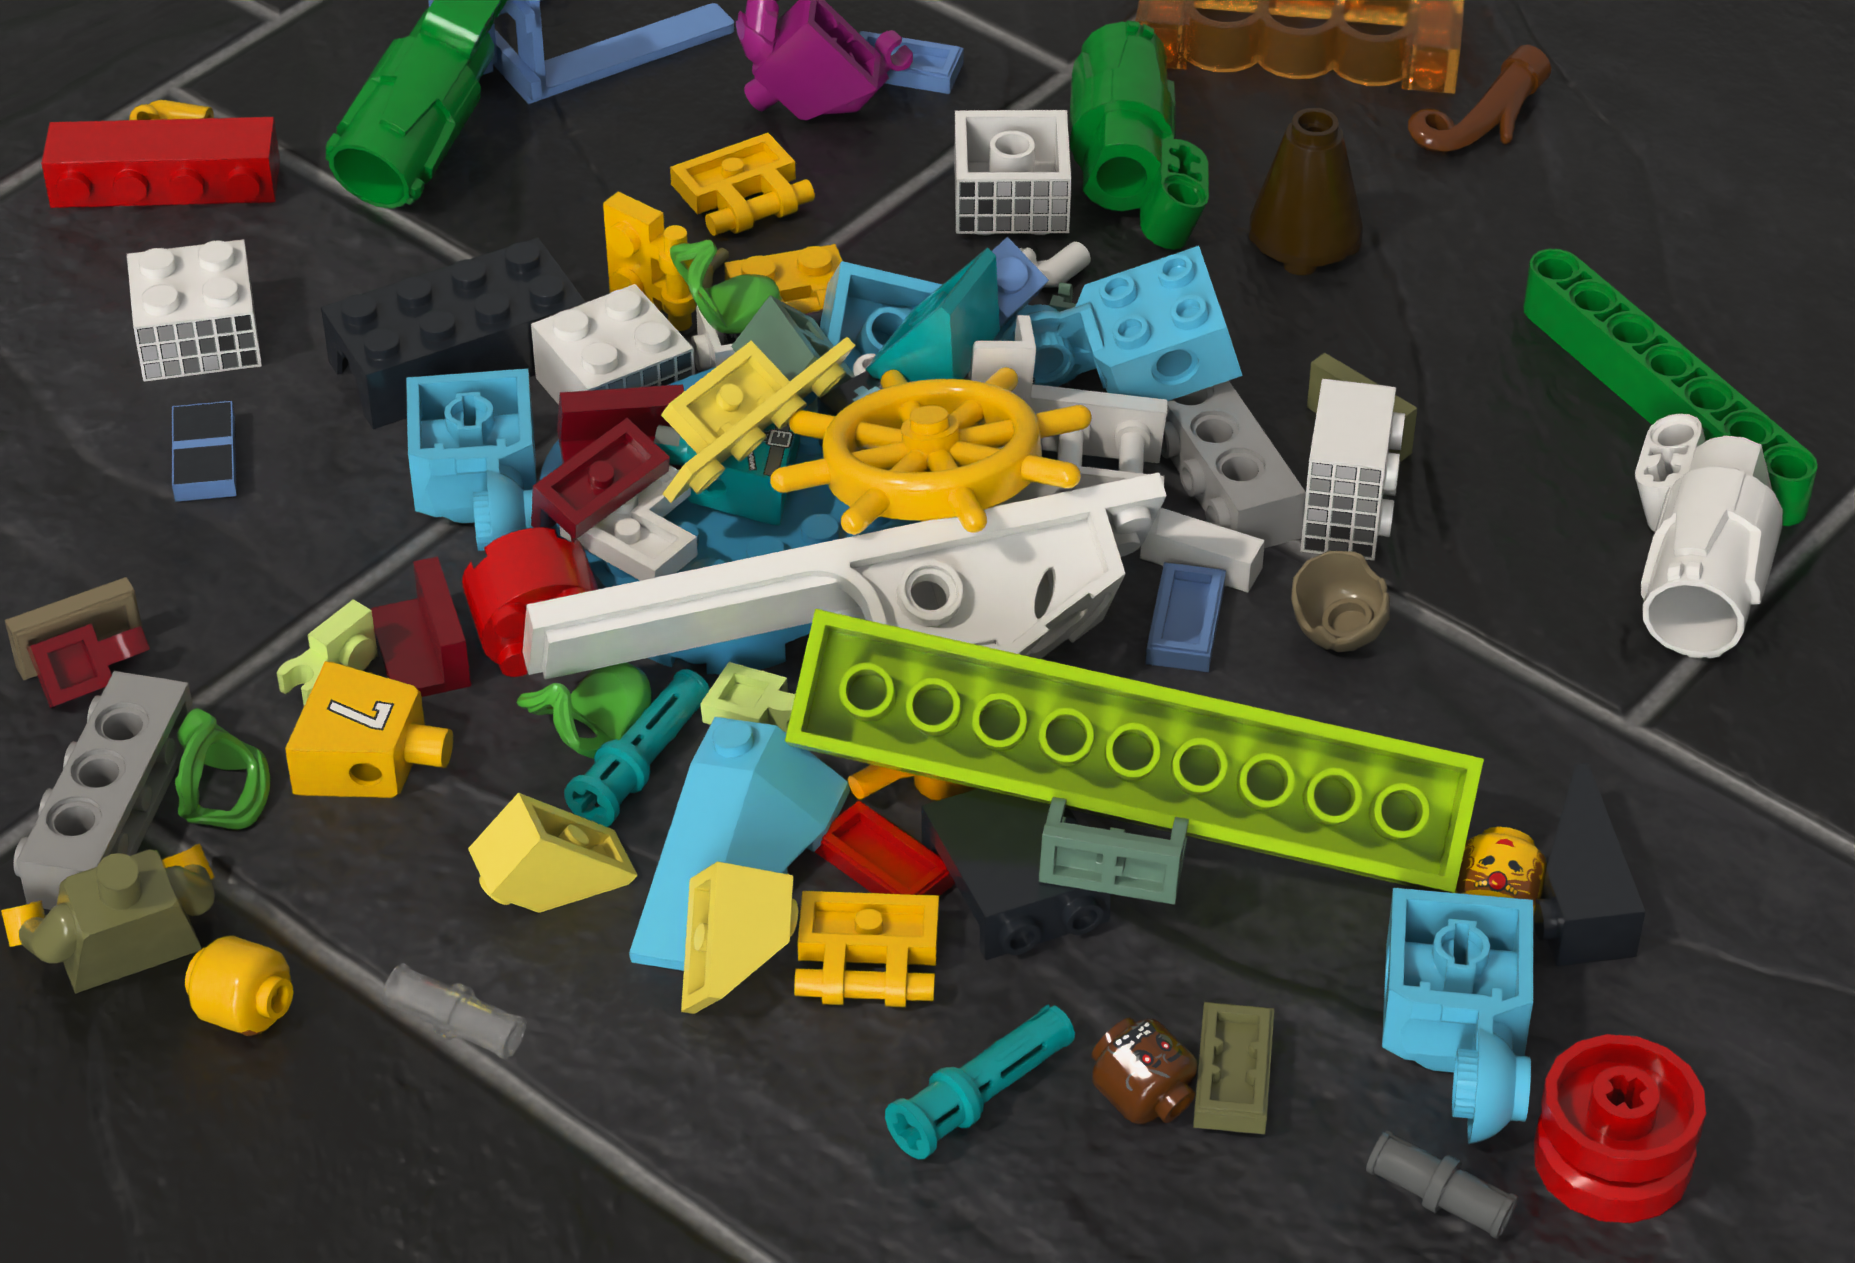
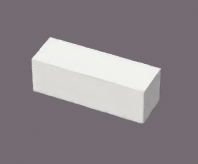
(1207, 545)

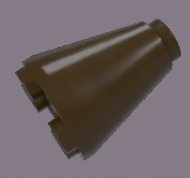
(1309, 198)

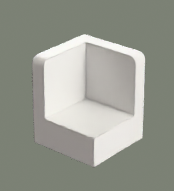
(1016, 354)

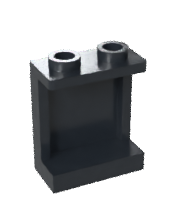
(994, 858)

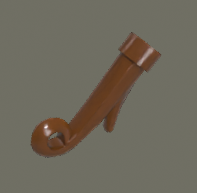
(1519, 77)

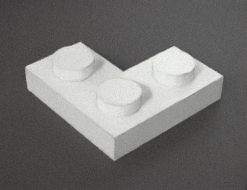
(639, 537)

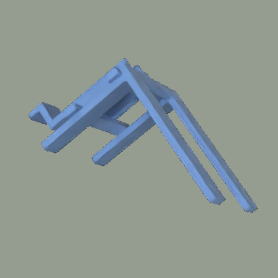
(543, 78)

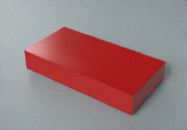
(882, 855)

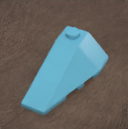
(871, 306)
(741, 805)

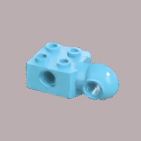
(1143, 330)
(473, 449)
(1463, 998)

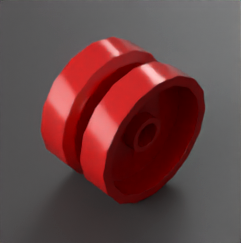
(1619, 1128)

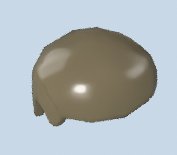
(1340, 601)

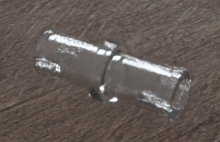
(454, 1011)

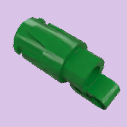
(414, 104)
(1127, 134)

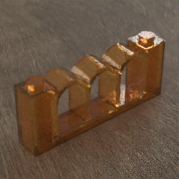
(1419, 54)

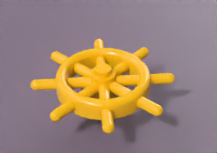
(932, 450)

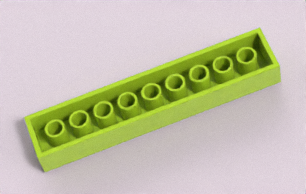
(1134, 751)

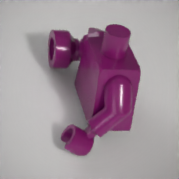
(813, 58)

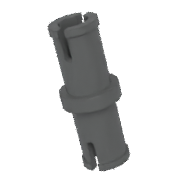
(1442, 1183)

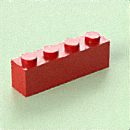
(161, 162)

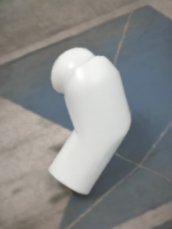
(1063, 264)

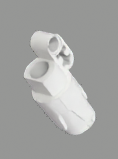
(1711, 536)

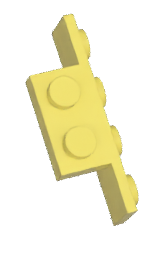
(735, 404)

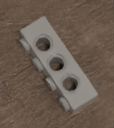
(1232, 466)
(107, 783)

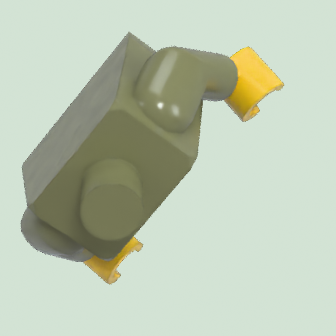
(118, 916)

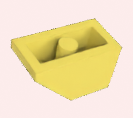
(548, 857)
(733, 927)

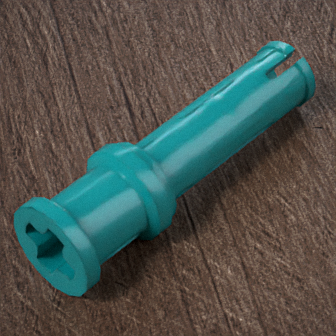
(625, 763)
(958, 1095)

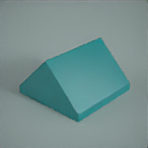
(941, 330)

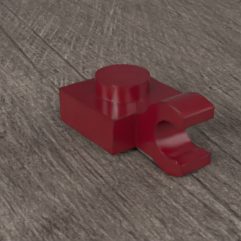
(79, 662)

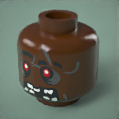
(1144, 1071)

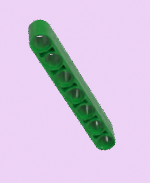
(1656, 370)

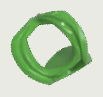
(730, 303)
(605, 701)
(212, 745)

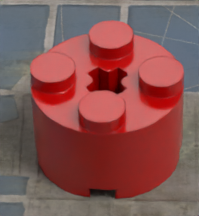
(521, 571)

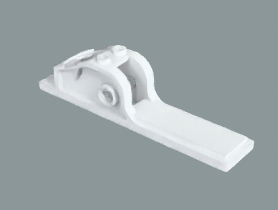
(1017, 586)

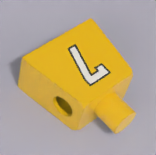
(361, 736)

